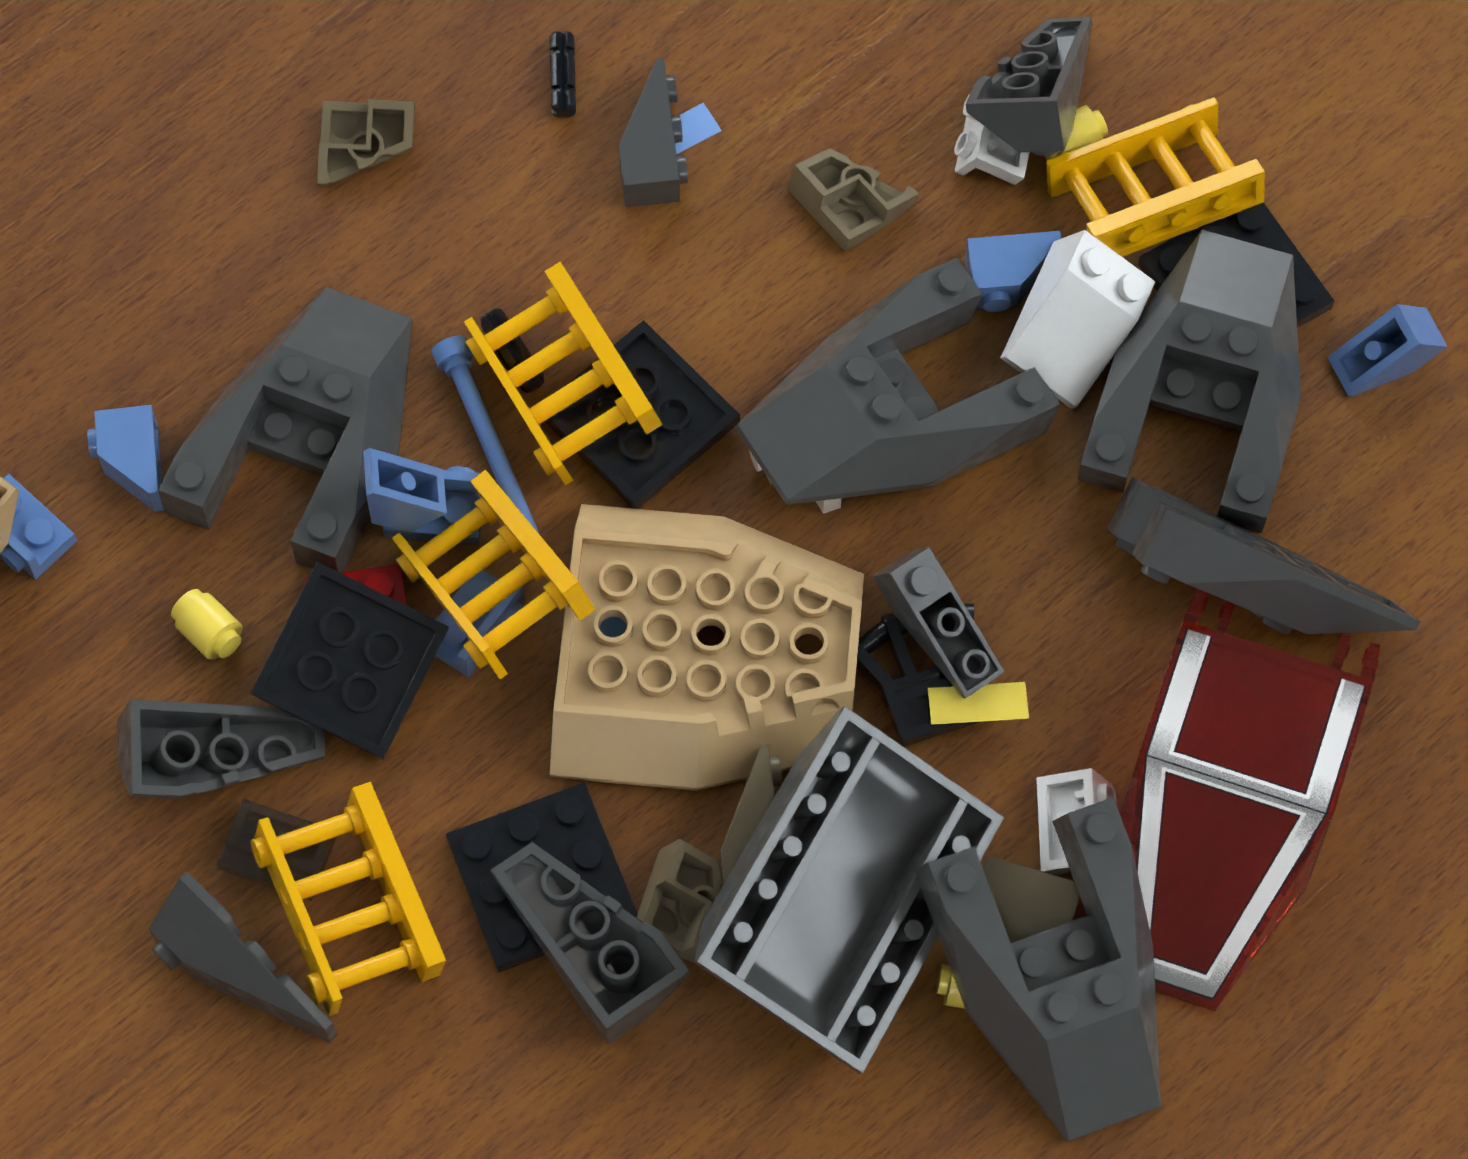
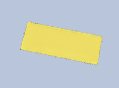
(989, 703)

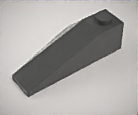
(1038, 91)

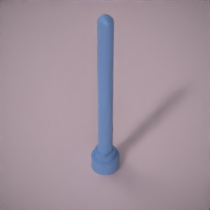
(455, 359)

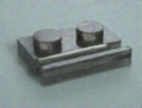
(238, 854)

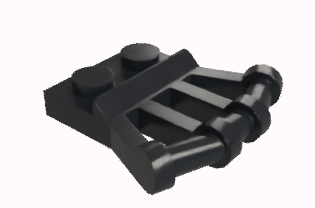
(907, 696)

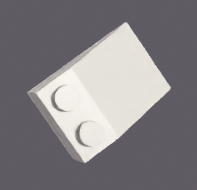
(1077, 315)

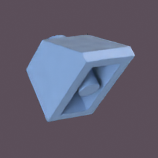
(1006, 266)
(1387, 349)
(129, 451)
(402, 491)

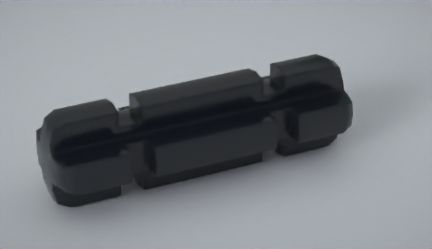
(562, 74)
(512, 352)

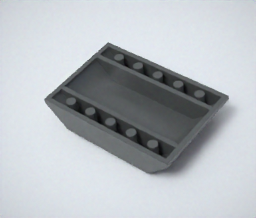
(826, 896)

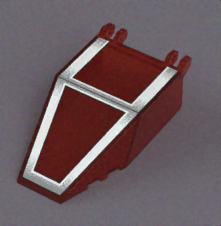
(1235, 796)

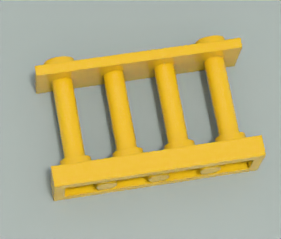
(1169, 214)
(606, 370)
(514, 535)
(379, 861)

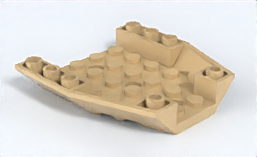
(659, 700)

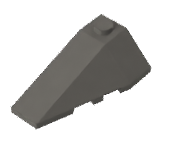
(200, 747)
(206, 944)
(600, 951)

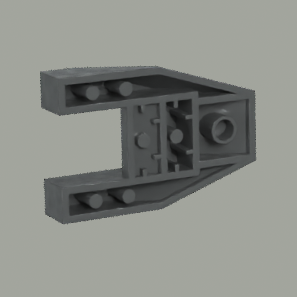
(1214, 349)
(313, 402)
(862, 420)
(1246, 568)
(1073, 1001)

